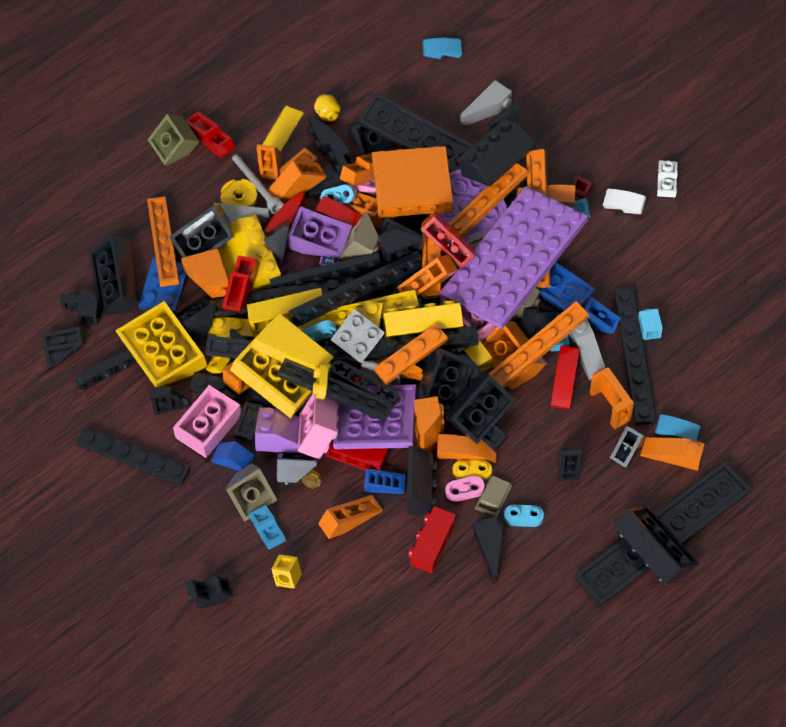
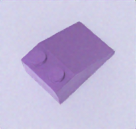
(317, 234)
(276, 431)

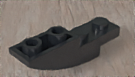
(329, 143)

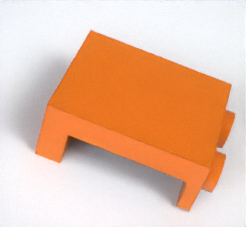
(621, 403)

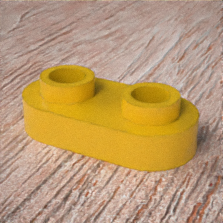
(320, 385)
(472, 469)

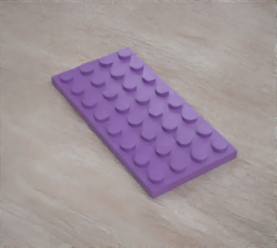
(514, 257)

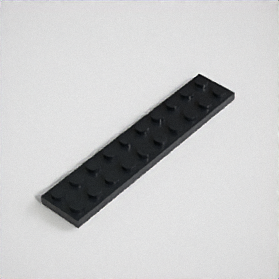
(414, 131)
(683, 517)

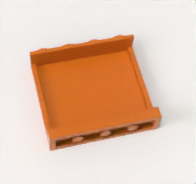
(412, 182)

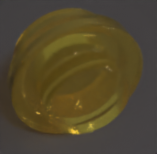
(312, 479)

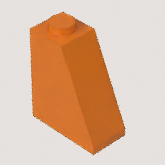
(296, 179)
(207, 272)

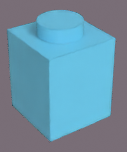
(650, 324)

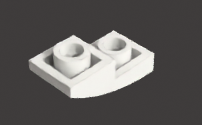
(667, 179)
(624, 200)

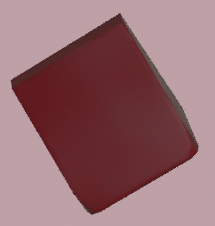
(582, 186)

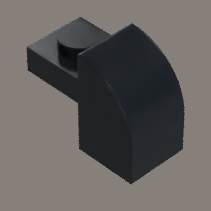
(84, 304)
(211, 592)

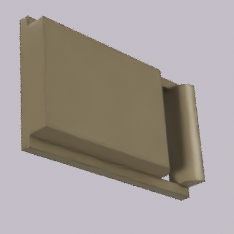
(494, 495)

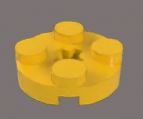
(243, 187)

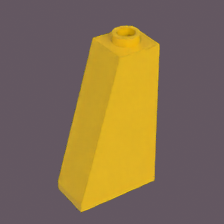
(284, 340)

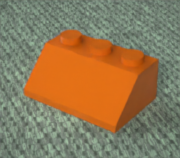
(503, 343)
(428, 422)

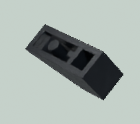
(569, 464)
(489, 539)

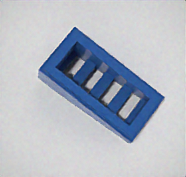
(377, 488)

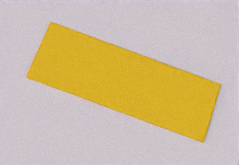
(283, 128)

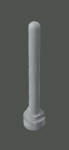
(273, 203)

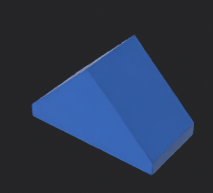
(601, 317)
(232, 456)

